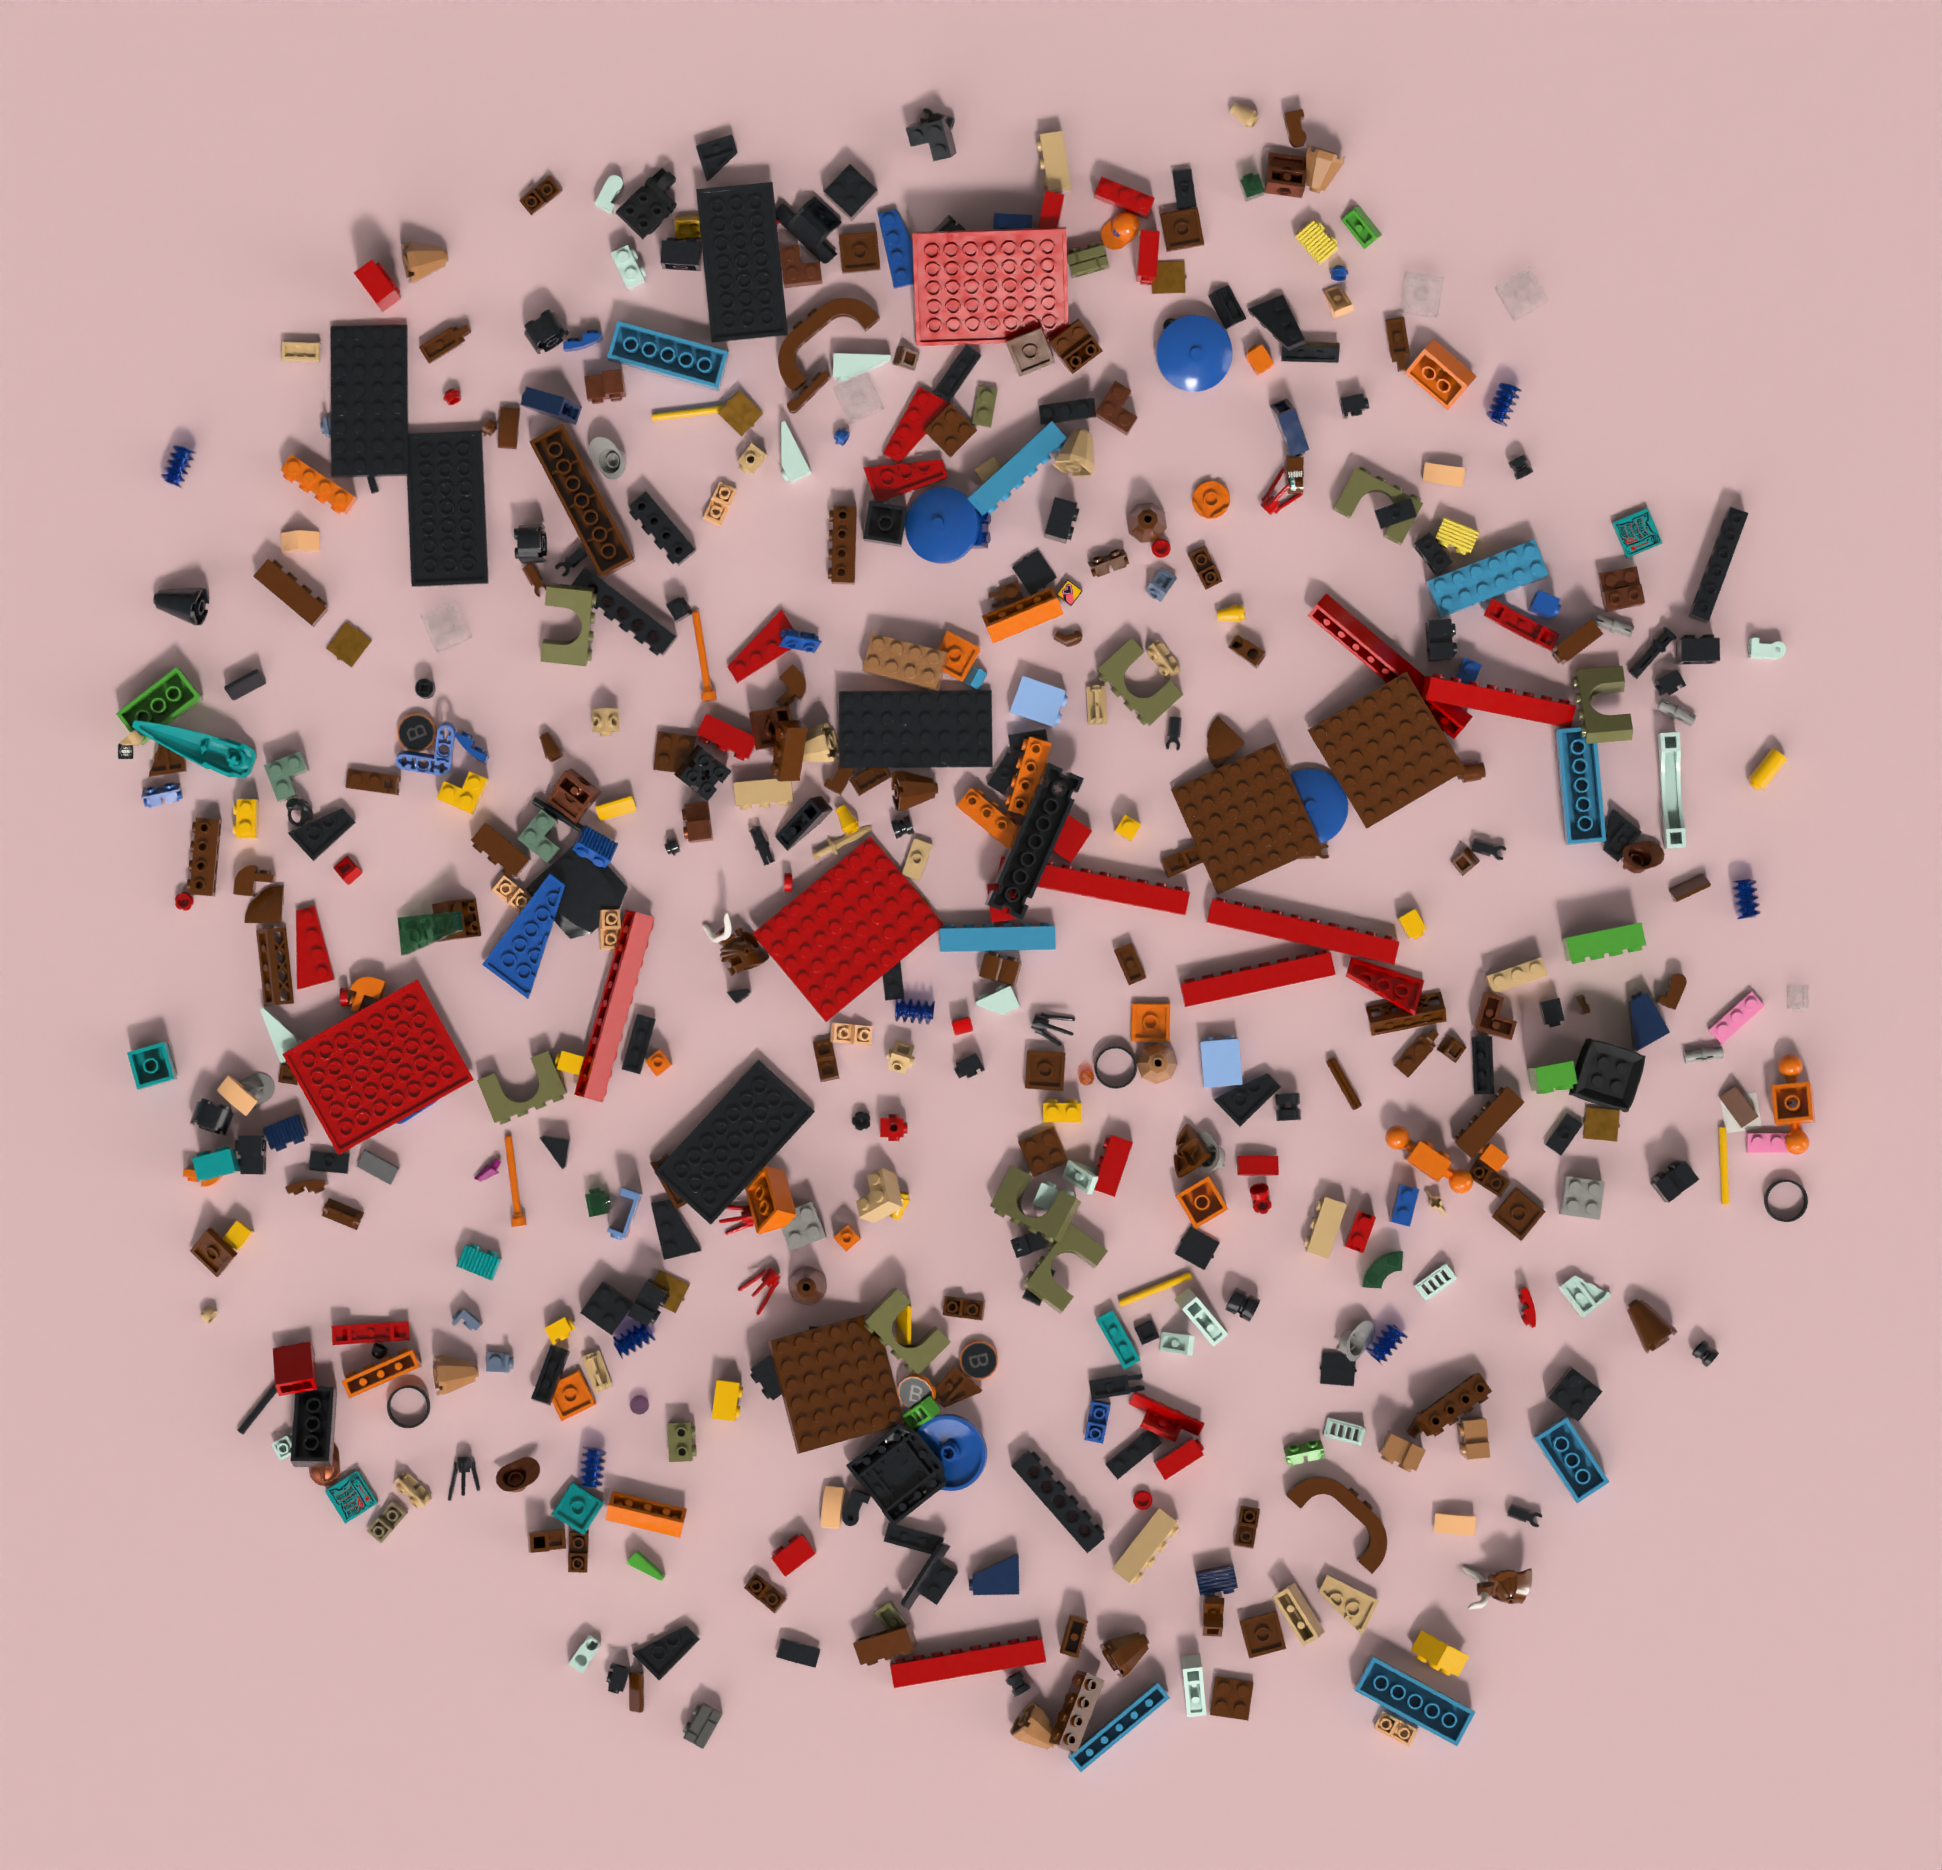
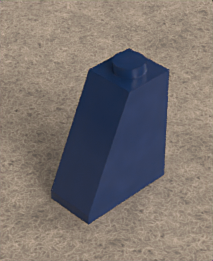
(551, 405)
(1289, 427)
(1645, 1021)
(997, 1579)

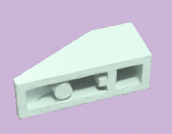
(851, 365)
(793, 462)
(280, 1035)
(1201, 1317)
(1193, 1685)

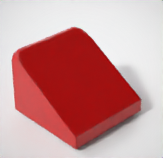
(347, 870)
(962, 1026)

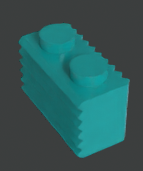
(478, 1261)

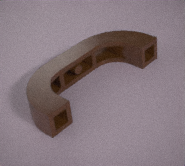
(816, 321)
(1313, 1486)

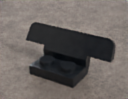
(811, 227)
(932, 1580)

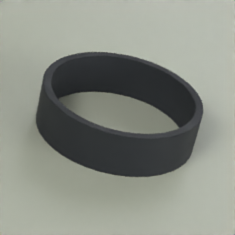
(1135, 1067)
(1803, 1209)
(389, 1410)

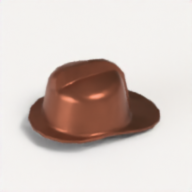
(1642, 856)
(518, 1474)
(324, 1475)

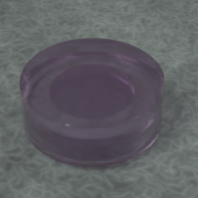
(639, 1404)

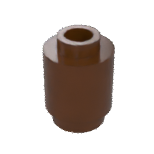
(1474, 772)

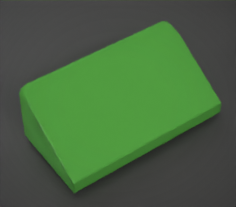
(1361, 227)

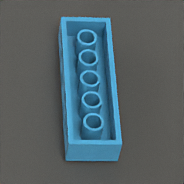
(668, 355)
(1487, 579)
(1580, 788)
(1414, 1700)

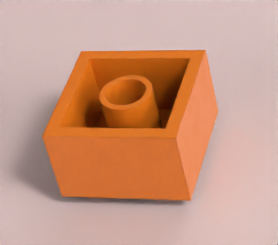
(1201, 1202)

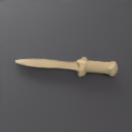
(834, 845)

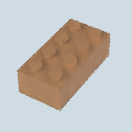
(905, 662)

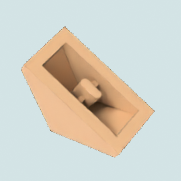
(300, 541)

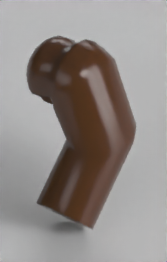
(1069, 640)

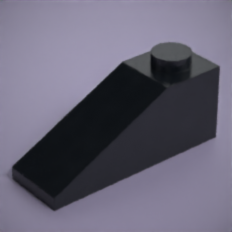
(804, 821)

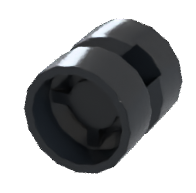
(1286, 1114)
(1242, 1304)

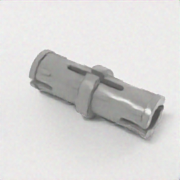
(1614, 625)
(1676, 712)
(1703, 1054)

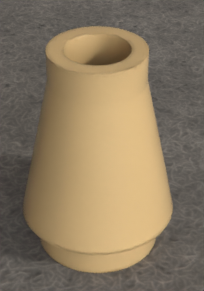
(1245, 115)

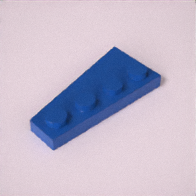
(898, 248)

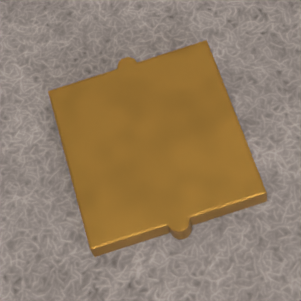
(1169, 278)
(740, 413)
(348, 644)
(1601, 1124)
(676, 1287)

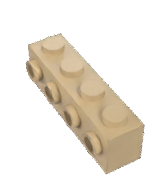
(1146, 1547)

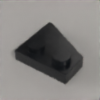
(716, 155)
(1618, 835)

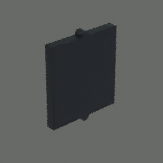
(1034, 572)
(1197, 1248)
(1337, 1369)

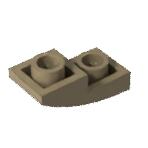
(387, 1521)

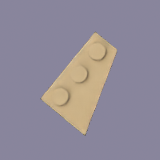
(1349, 1602)

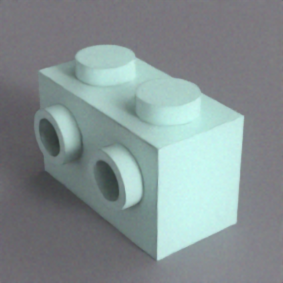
(627, 267)

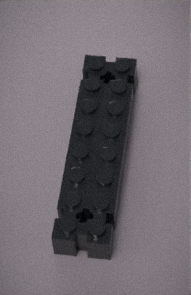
(1034, 841)

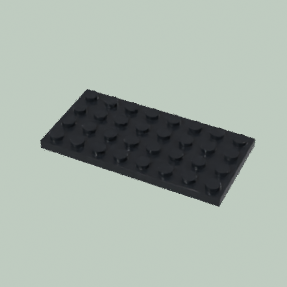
(742, 262)
(369, 401)
(447, 509)
(915, 729)
(734, 1142)

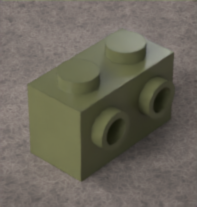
(681, 1442)

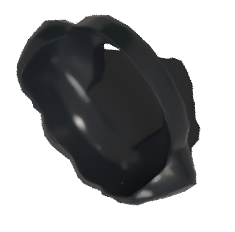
(300, 805)

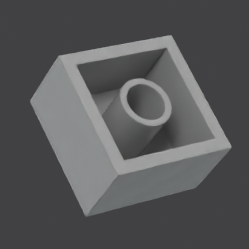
(1582, 1197)
(804, 1227)

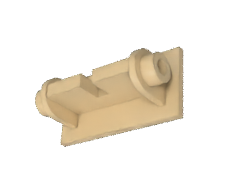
(1157, 653)
(1096, 705)
(597, 1371)
(406, 1486)

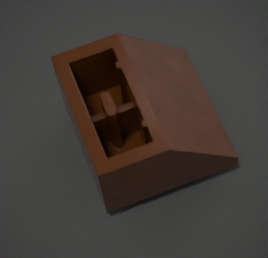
(469, 913)

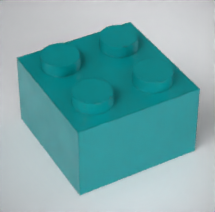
(152, 1065)
(216, 1164)

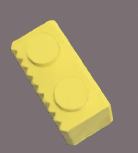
(1316, 241)
(1456, 536)

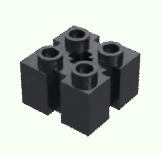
(1439, 640)
(714, 772)
(1674, 1181)
(648, 1302)

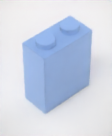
(1038, 702)
(1221, 1062)

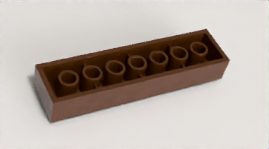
(582, 501)

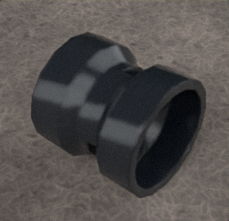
(1519, 463)
(425, 688)
(902, 827)
(1705, 1355)
(1018, 1684)

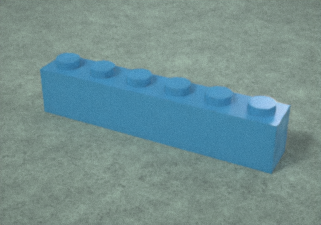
(1017, 468)
(997, 938)
(1119, 1726)

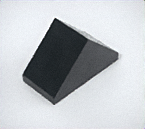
(558, 1148)

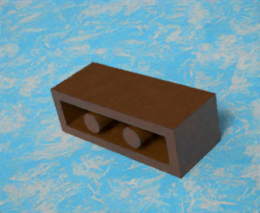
(789, 750)
(500, 851)
(885, 1644)

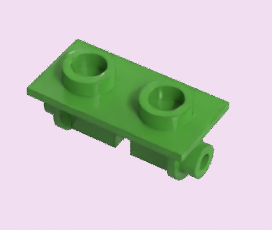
(1312, 1449)

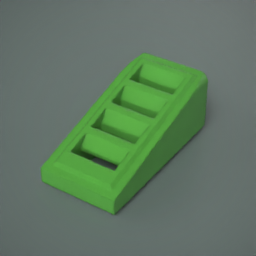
(921, 1413)
(641, 1563)

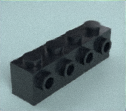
(662, 528)

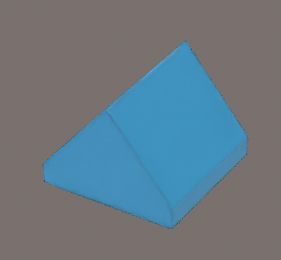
(975, 677)

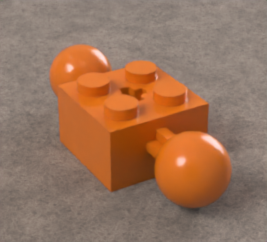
(1782, 1095)
(1428, 1160)

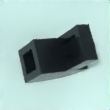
(1027, 1244)

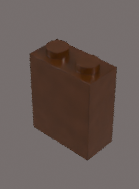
(1576, 642)

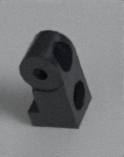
(851, 1512)

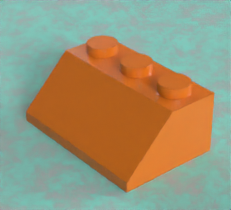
(1440, 374)
(770, 1200)

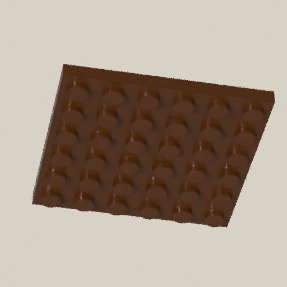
(1386, 749)
(1247, 818)
(835, 1383)

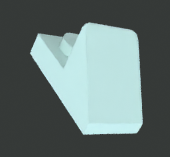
(1080, 1176)
(1177, 1343)

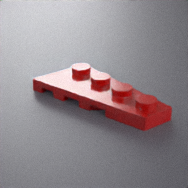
(901, 478)
(761, 649)
(1389, 984)

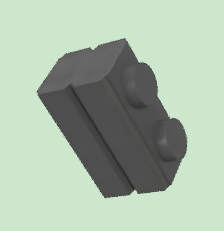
(703, 1725)

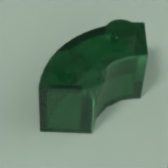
(1381, 1268)

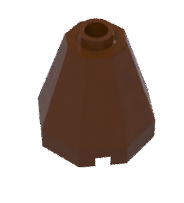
(1144, 531)
(911, 789)
(1125, 1652)

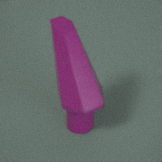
(488, 1171)

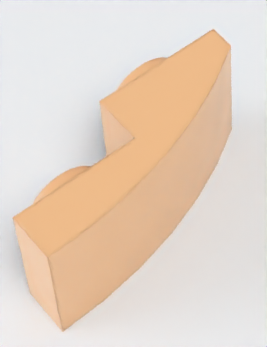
(1444, 474)
(719, 504)
(511, 893)
(609, 929)
(851, 1034)
(237, 1095)
(832, 1507)
(1455, 1523)
(1396, 1728)

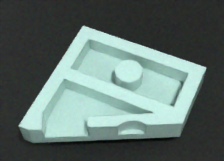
(1583, 1295)

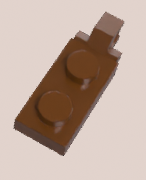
(1398, 341)
(444, 343)
(1416, 1053)

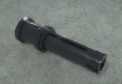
(1658, 645)

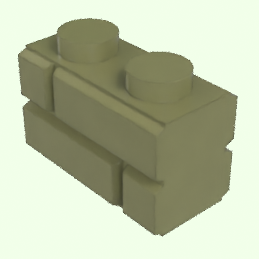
(1087, 260)

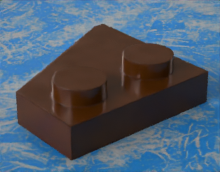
(167, 762)
(955, 1388)

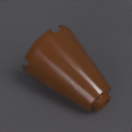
(812, 1277)
(1649, 1325)

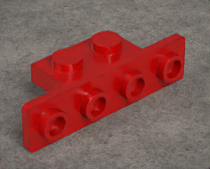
(1164, 1419)

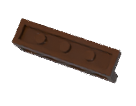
(271, 966)
(1402, 1020)

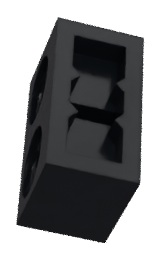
(1432, 554)

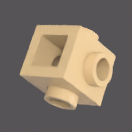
(605, 721)
(900, 1057)

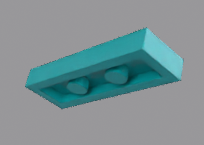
(1118, 1339)

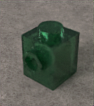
(1251, 186)
(597, 1202)

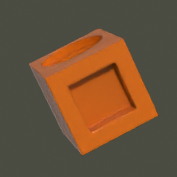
(1259, 359)
(658, 1063)
(1492, 1157)
(847, 1238)

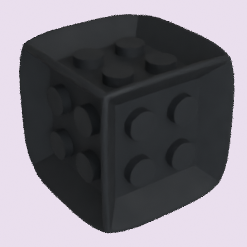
(1607, 1075)

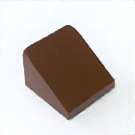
(906, 358)
(1465, 861)
(1451, 1048)

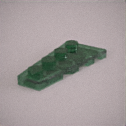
(424, 930)

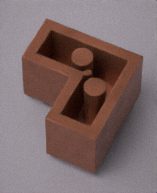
(794, 272)
(605, 386)
(1112, 410)
(698, 822)
(1489, 1019)

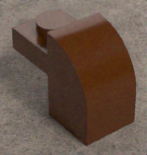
(797, 686)
(246, 880)
(546, 1540)
(1213, 1616)

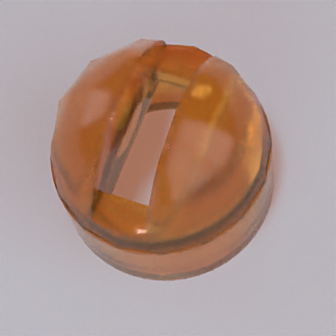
(1083, 1081)

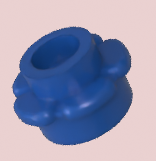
(1338, 273)
(841, 436)

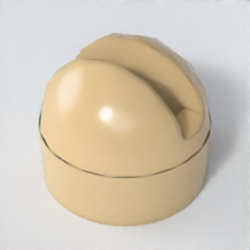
(209, 1314)

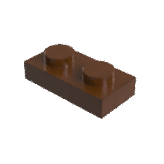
(1130, 964)

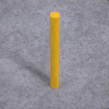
(686, 413)
(1723, 1165)
(1154, 1289)

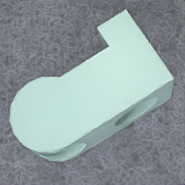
(611, 188)
(1765, 651)
(585, 1654)

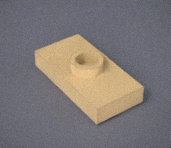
(300, 351)
(916, 859)

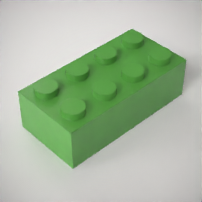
(161, 702)
(1602, 942)
(1547, 1077)

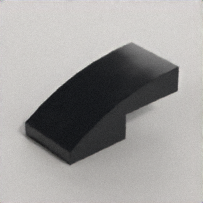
(798, 1652)

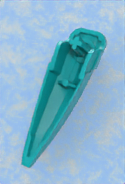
(208, 751)

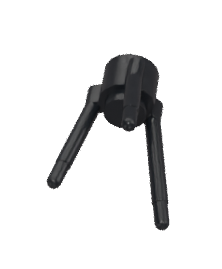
(1041, 1023)
(464, 1465)

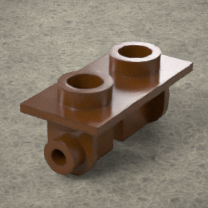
(1114, 559)
(342, 1214)

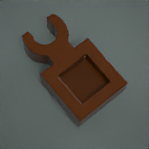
(1009, 594)

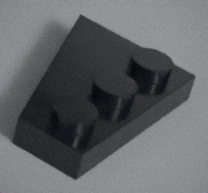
(1279, 320)
(321, 834)
(1248, 1098)
(672, 1231)
(667, 1652)

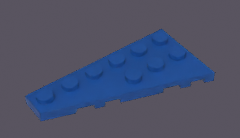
(523, 945)

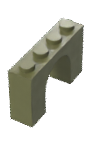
(1362, 484)
(581, 601)
(1148, 708)
(1597, 726)
(549, 1089)
(1052, 1224)
(1041, 1281)
(881, 1319)

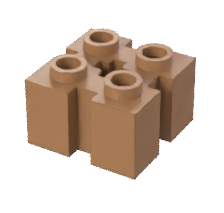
(1474, 1438)
(1402, 1451)

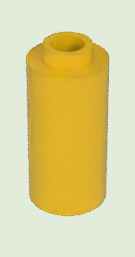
(1767, 769)

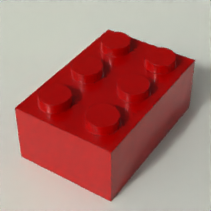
(378, 284)

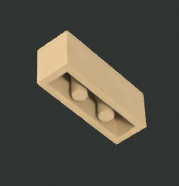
(1054, 162)
(762, 793)
(1516, 975)
(1325, 1227)
(1298, 1614)

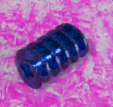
(1503, 403)
(177, 465)
(1746, 898)
(914, 1011)
(632, 1339)
(1386, 1343)
(592, 1467)

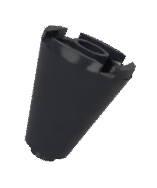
(184, 604)

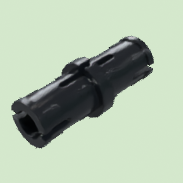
(762, 846)

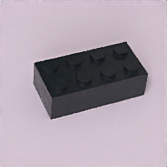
(314, 1428)

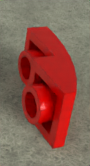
(1257, 1165)
(1529, 1314)

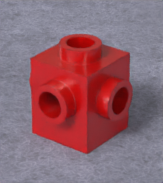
(885, 1124)

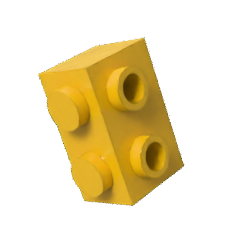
(246, 818)
(1062, 1112)
(726, 1400)

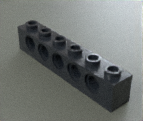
(1718, 564)
(665, 639)
(1086, 1541)

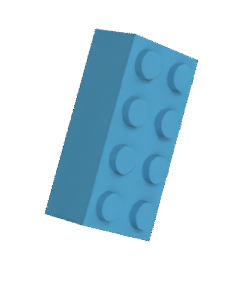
(1570, 1459)

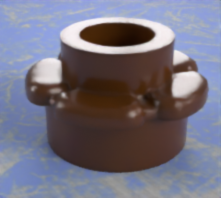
(489, 428)

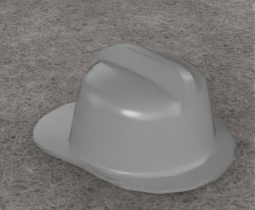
(607, 457)
(259, 1086)
(1217, 1156)
(1355, 1341)

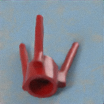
(1271, 503)
(746, 1217)
(769, 1278)

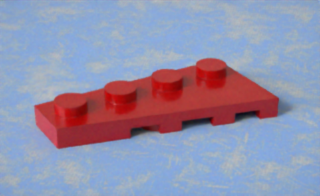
(910, 431)
(312, 953)

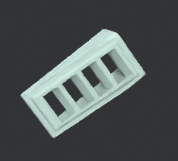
(1447, 1270)
(1360, 1436)

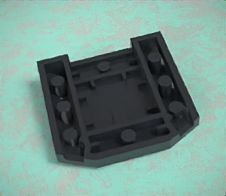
(585, 893)
(899, 1472)

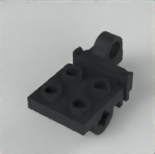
(649, 204)

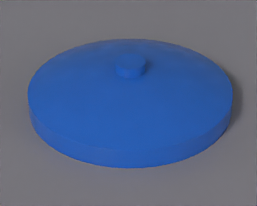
(1194, 353)
(942, 525)
(1323, 801)
(958, 1447)

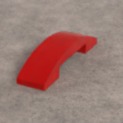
(1521, 625)
(370, 1333)

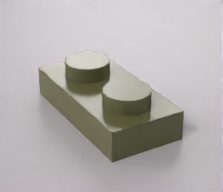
(984, 406)
(890, 1616)

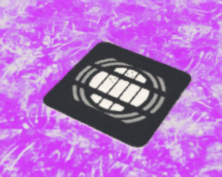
(125, 751)

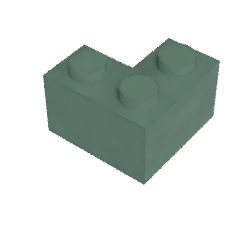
(281, 773)
(536, 836)

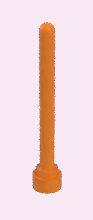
(708, 693)
(518, 1218)

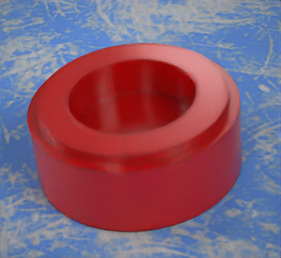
(788, 880)
(344, 997)
(1259, 1191)
(1142, 1500)

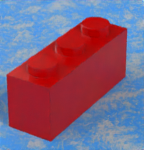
(1124, 197)
(726, 737)
(1112, 1164)

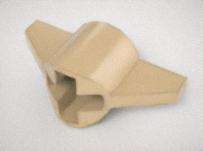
(134, 738)
(1435, 1202)

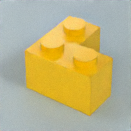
(467, 797)
(1439, 1654)

